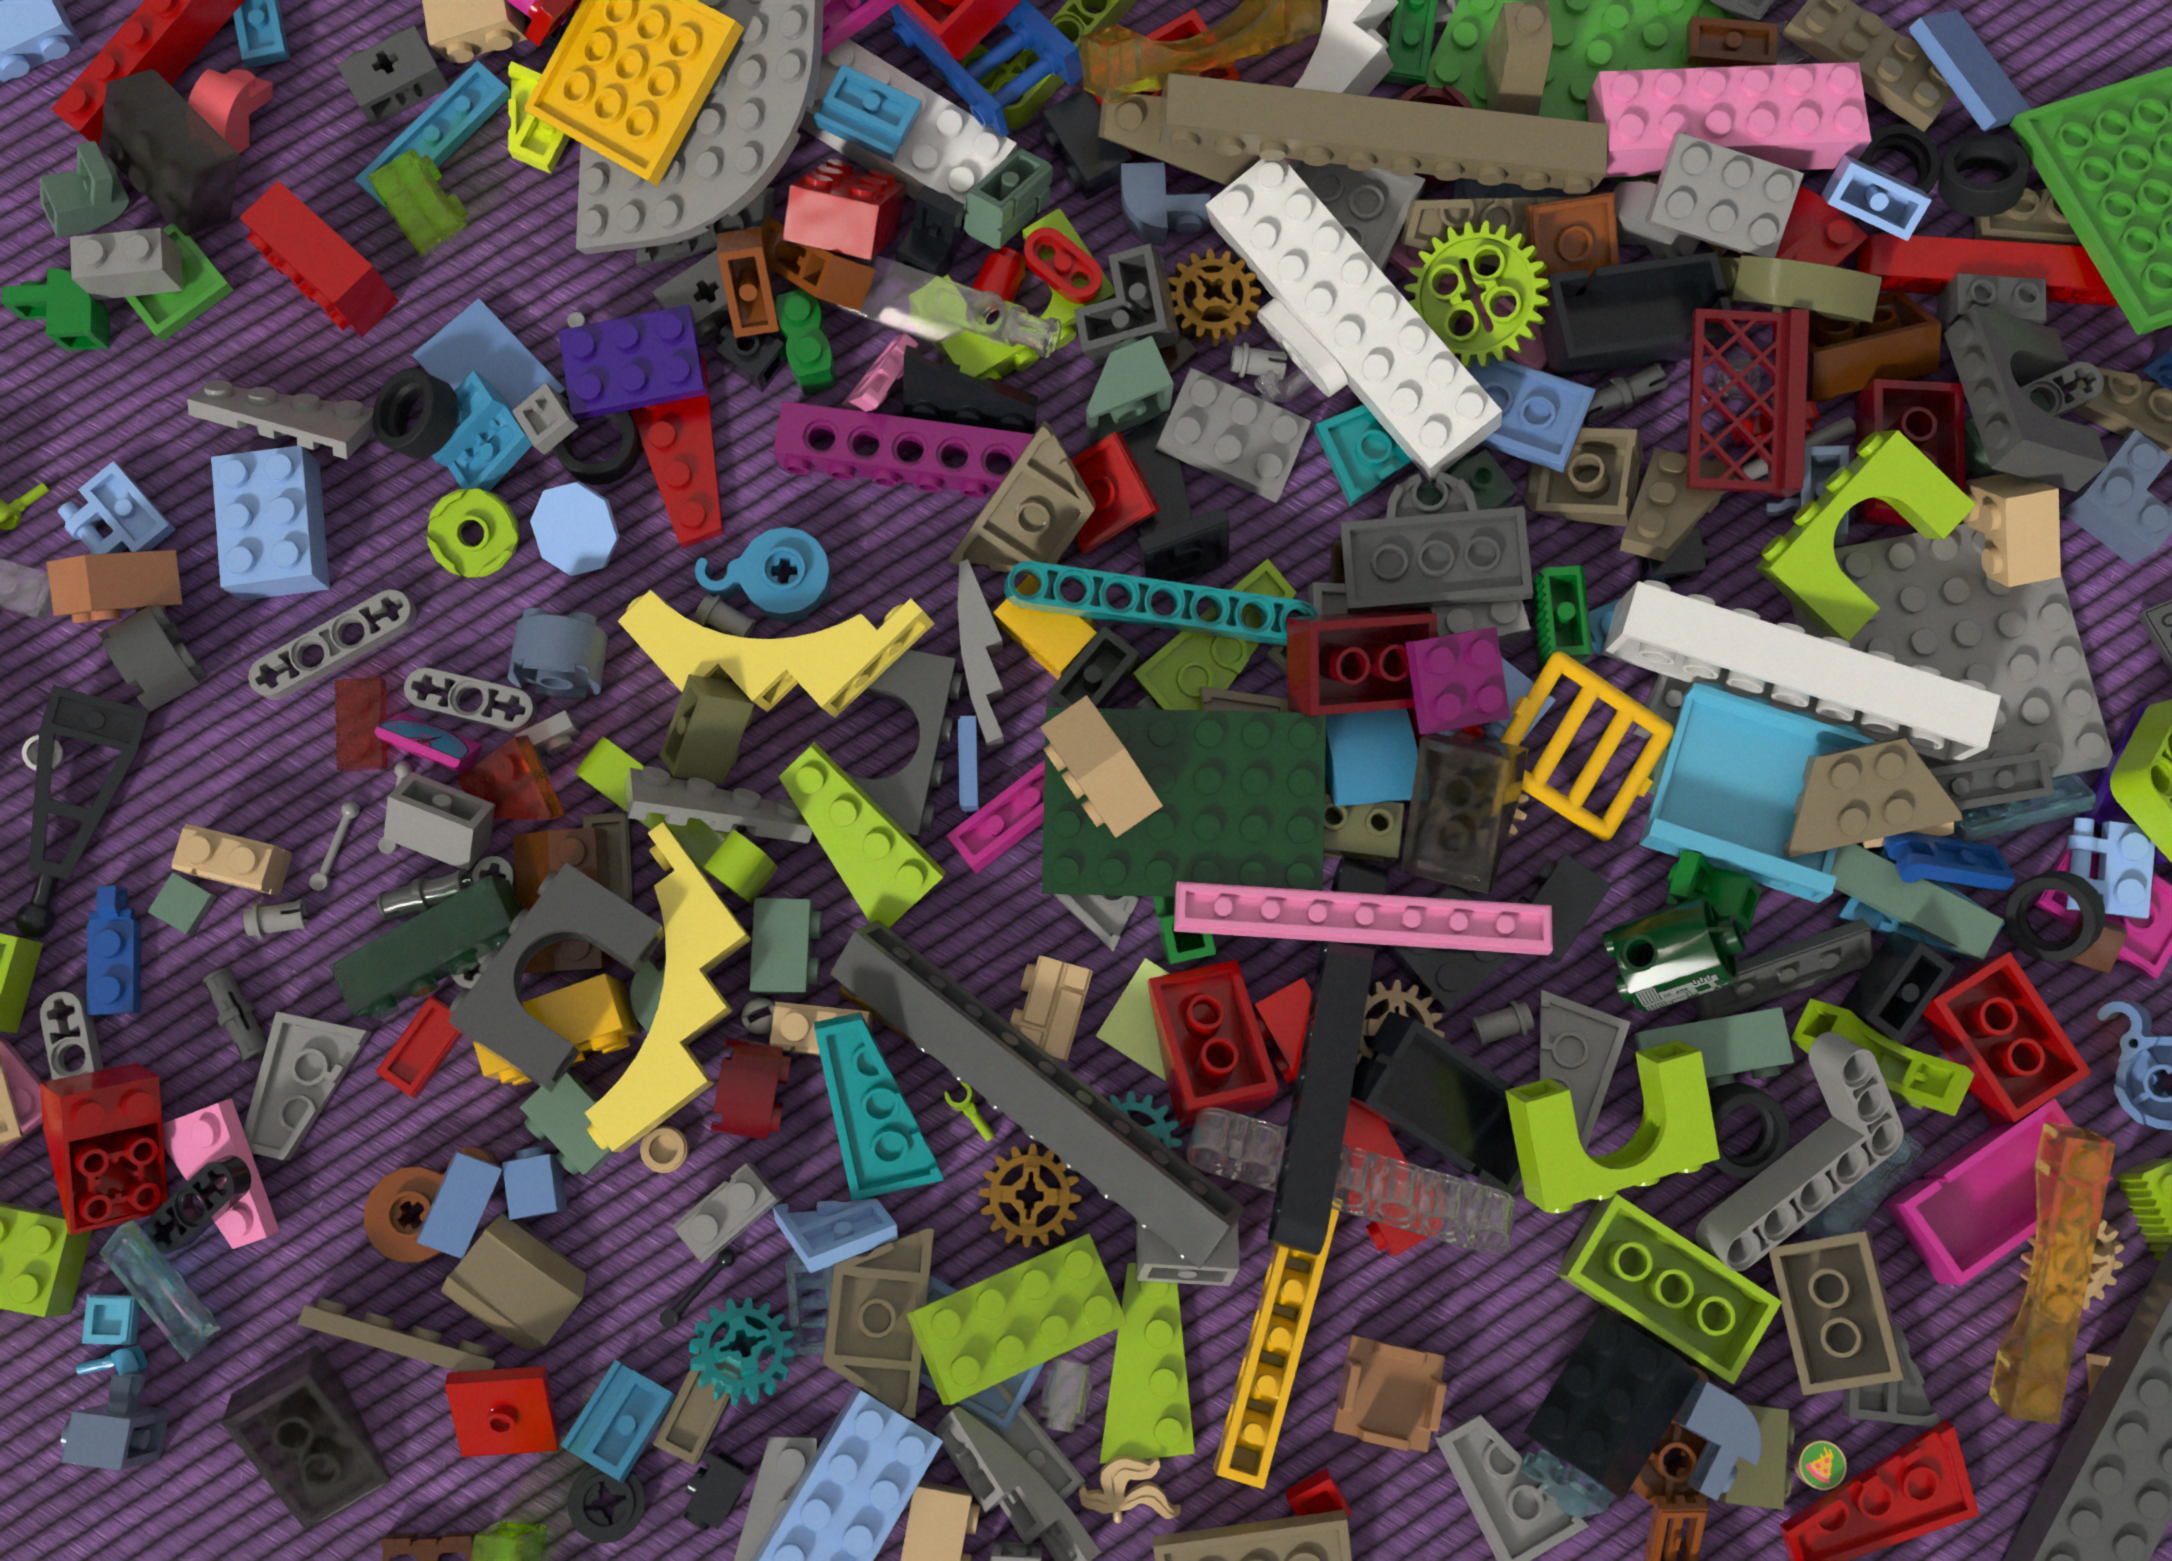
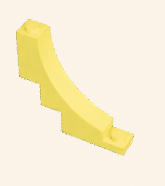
(828, 664)
(697, 939)

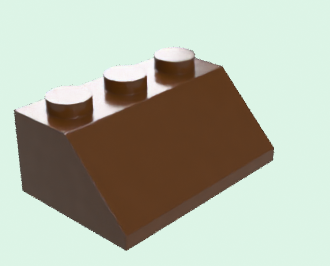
(1850, 354)
(534, 859)

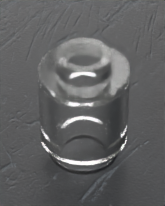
(1066, 1395)

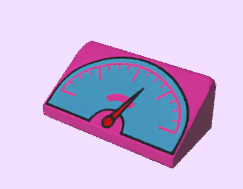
(429, 742)

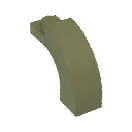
(1800, 285)

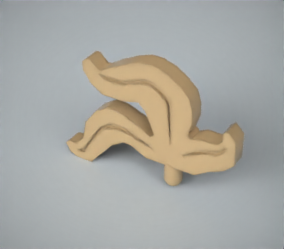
(1113, 1479)

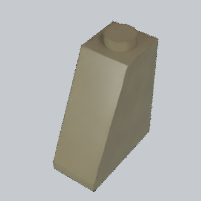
(1518, 57)

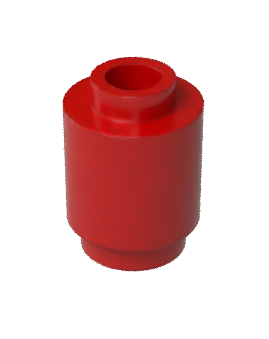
(1002, 274)

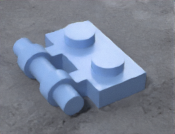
(123, 507)
(2123, 867)

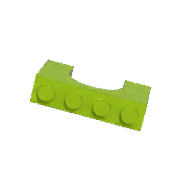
(984, 359)
(1804, 558)
(1671, 1138)

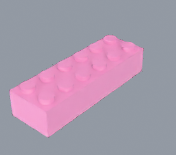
(1772, 112)

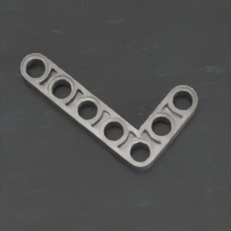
(1818, 1168)

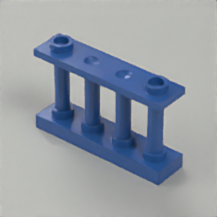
(1029, 31)

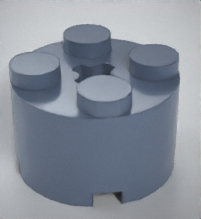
(558, 654)

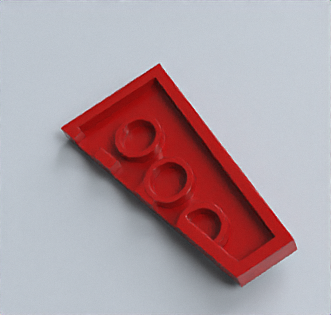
(683, 461)
(1888, 1503)

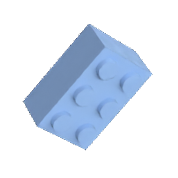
(270, 523)

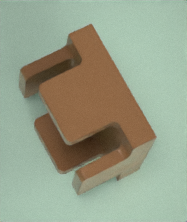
(1390, 1394)

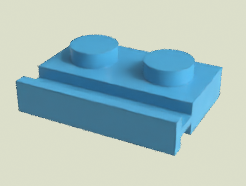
(867, 113)
(618, 1421)

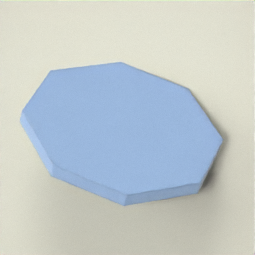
(574, 528)

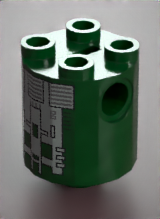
(1675, 953)

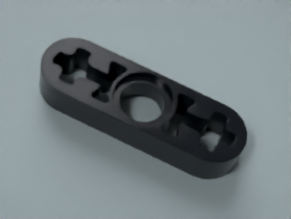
(215, 1204)

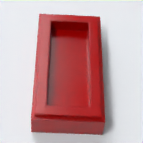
(420, 1048)

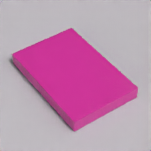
(2148, 939)

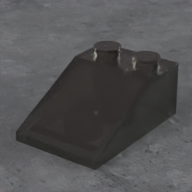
(1462, 808)
(306, 1437)

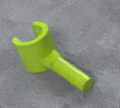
(11, 513)
(971, 1112)

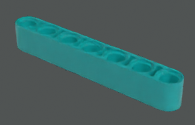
(1139, 611)

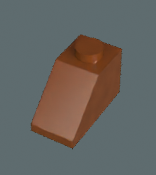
(747, 281)

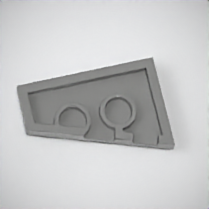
(296, 1080)

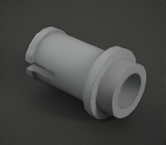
(1257, 361)
(723, 617)
(275, 918)
(1503, 1023)

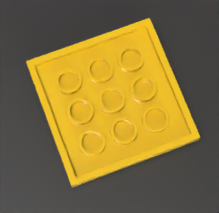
(634, 77)

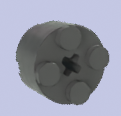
(152, 656)

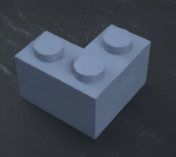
(2117, 502)

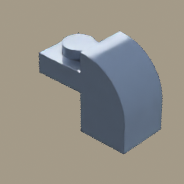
(1152, 212)
(1729, 1434)

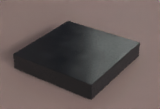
(1186, 547)

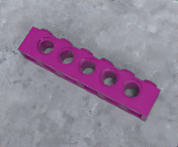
(805, 423)

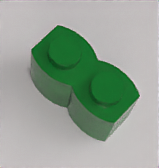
(806, 341)

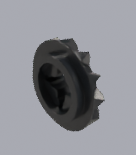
(596, 1523)

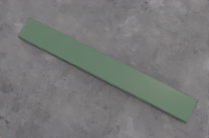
(1915, 904)

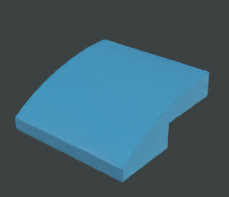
(485, 436)
(1370, 757)

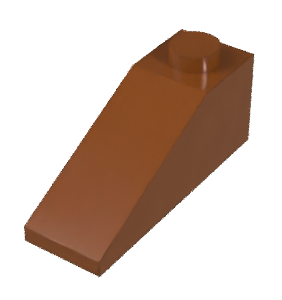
(818, 271)

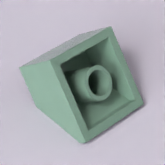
(1129, 391)

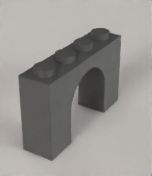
(2019, 438)
(925, 687)
(568, 909)

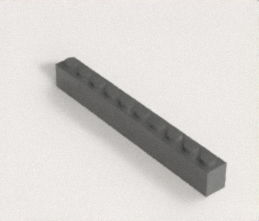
(1038, 1093)

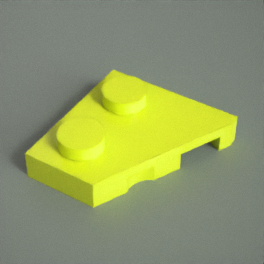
(529, 137)

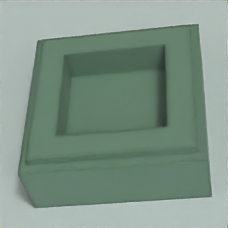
(182, 904)

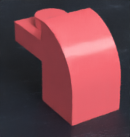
(228, 101)

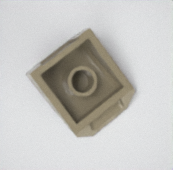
(1597, 480)
(516, 1283)

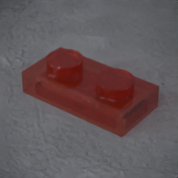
(359, 710)

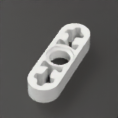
(1302, 347)

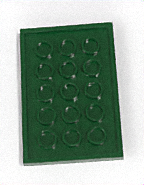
(1235, 799)

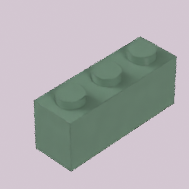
(1731, 1044)

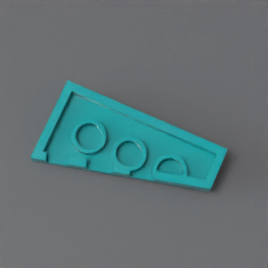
(1360, 452)
(872, 1119)

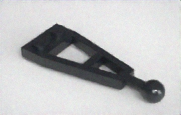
(91, 721)

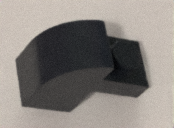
(934, 234)

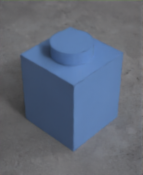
(534, 1184)

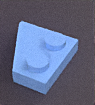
(836, 1230)

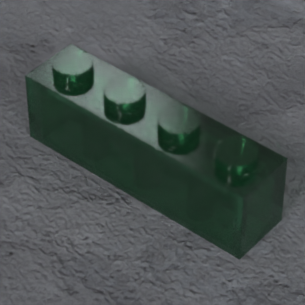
(427, 949)

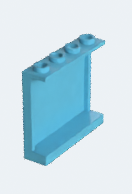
(1735, 785)

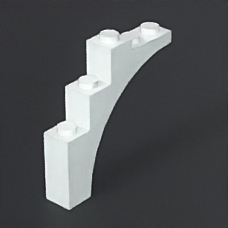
(1350, 51)

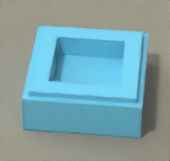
(111, 1319)

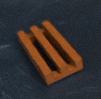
(1676, 1512)

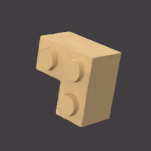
(2018, 528)
(1098, 768)

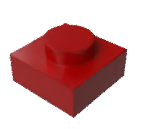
(1317, 1495)

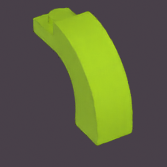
(1908, 1074)

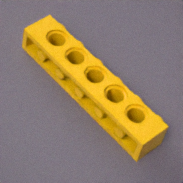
(1270, 1363)

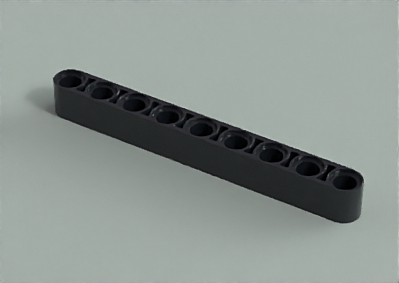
(1324, 1079)

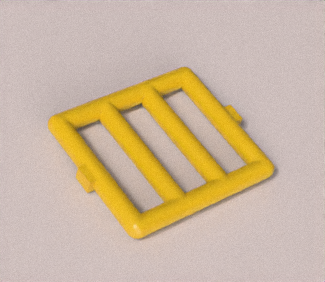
(1627, 709)

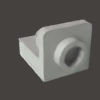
(545, 418)
(552, 735)

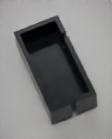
(1630, 313)
(1440, 1100)

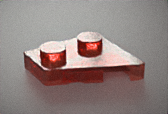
(513, 782)

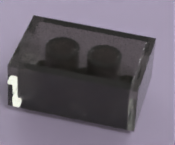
(169, 152)

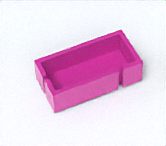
(1976, 1199)

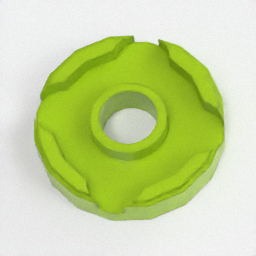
(446, 538)

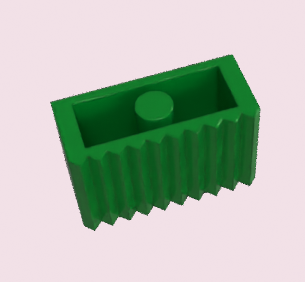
(1561, 613)

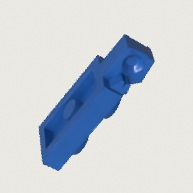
(113, 955)

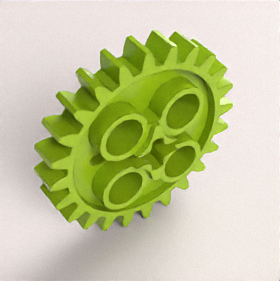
(1513, 278)

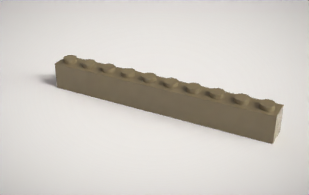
(1382, 134)

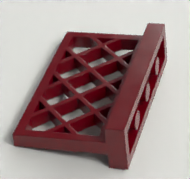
(1786, 395)

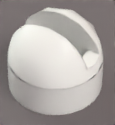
(30, 753)
(762, 1025)

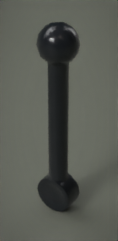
(671, 1317)

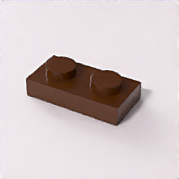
(1730, 42)

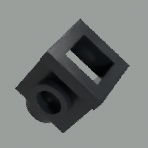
(757, 365)
(716, 1489)

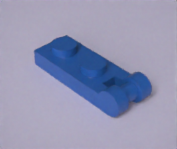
(1948, 861)

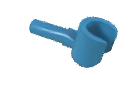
(125, 1360)

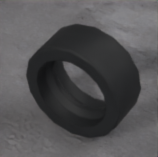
(1912, 143)
(1982, 198)
(394, 406)
(609, 470)
(2034, 945)
(1772, 1135)

